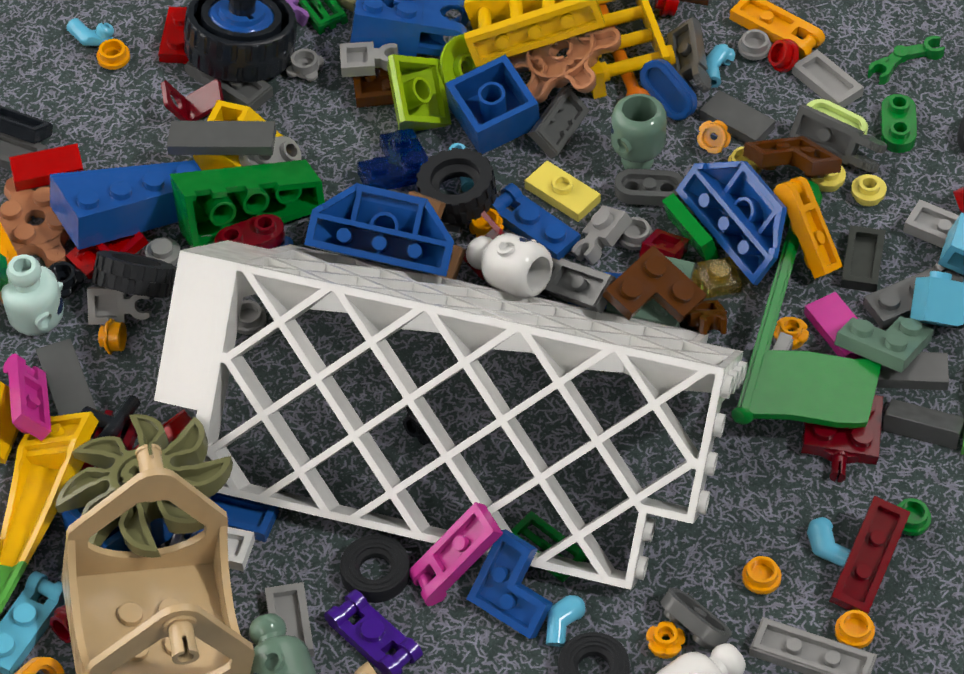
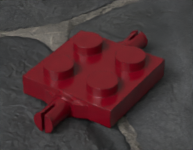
(845, 444)

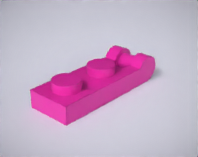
(28, 397)
(455, 553)

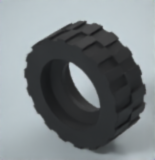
(453, 164)
(133, 274)

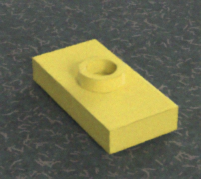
(562, 191)

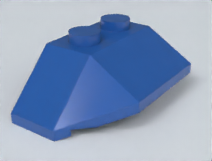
(737, 212)
(382, 229)

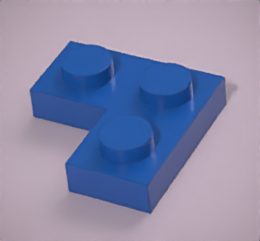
(501, 590)

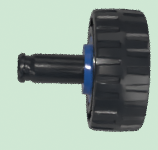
(240, 38)

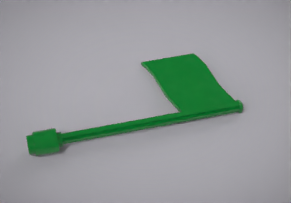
(803, 383)

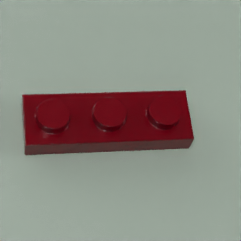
(869, 556)

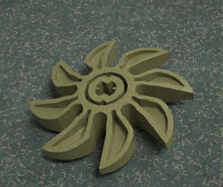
(118, 466)

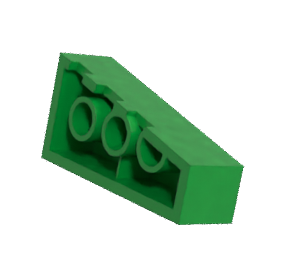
(227, 196)

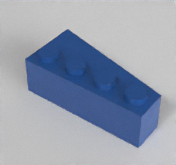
(115, 201)

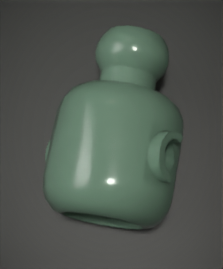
(638, 130)
(276, 651)

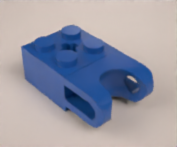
(410, 24)

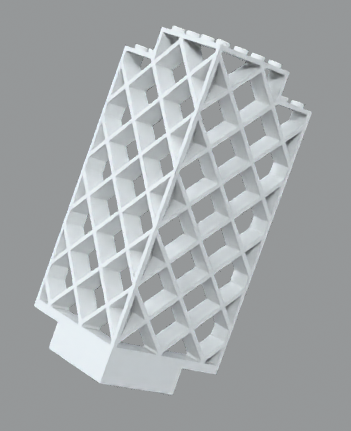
(472, 321)

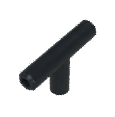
(113, 425)

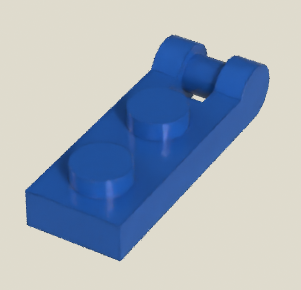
(534, 222)

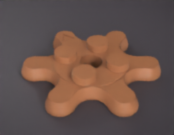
(557, 71)
(43, 240)

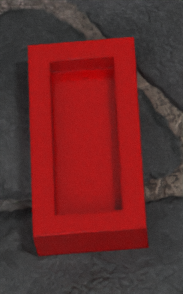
(34, 168)

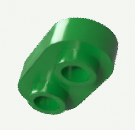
(898, 123)

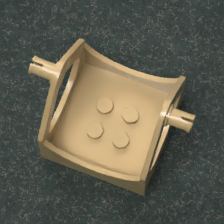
(154, 611)

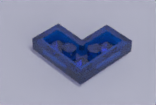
(399, 166)

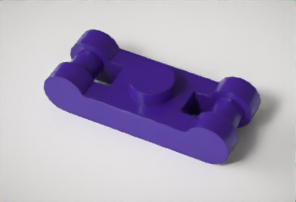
(372, 634)

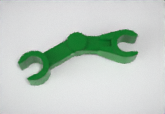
(902, 54)

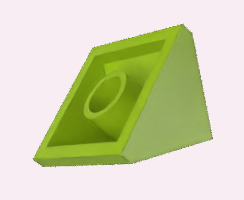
(418, 92)

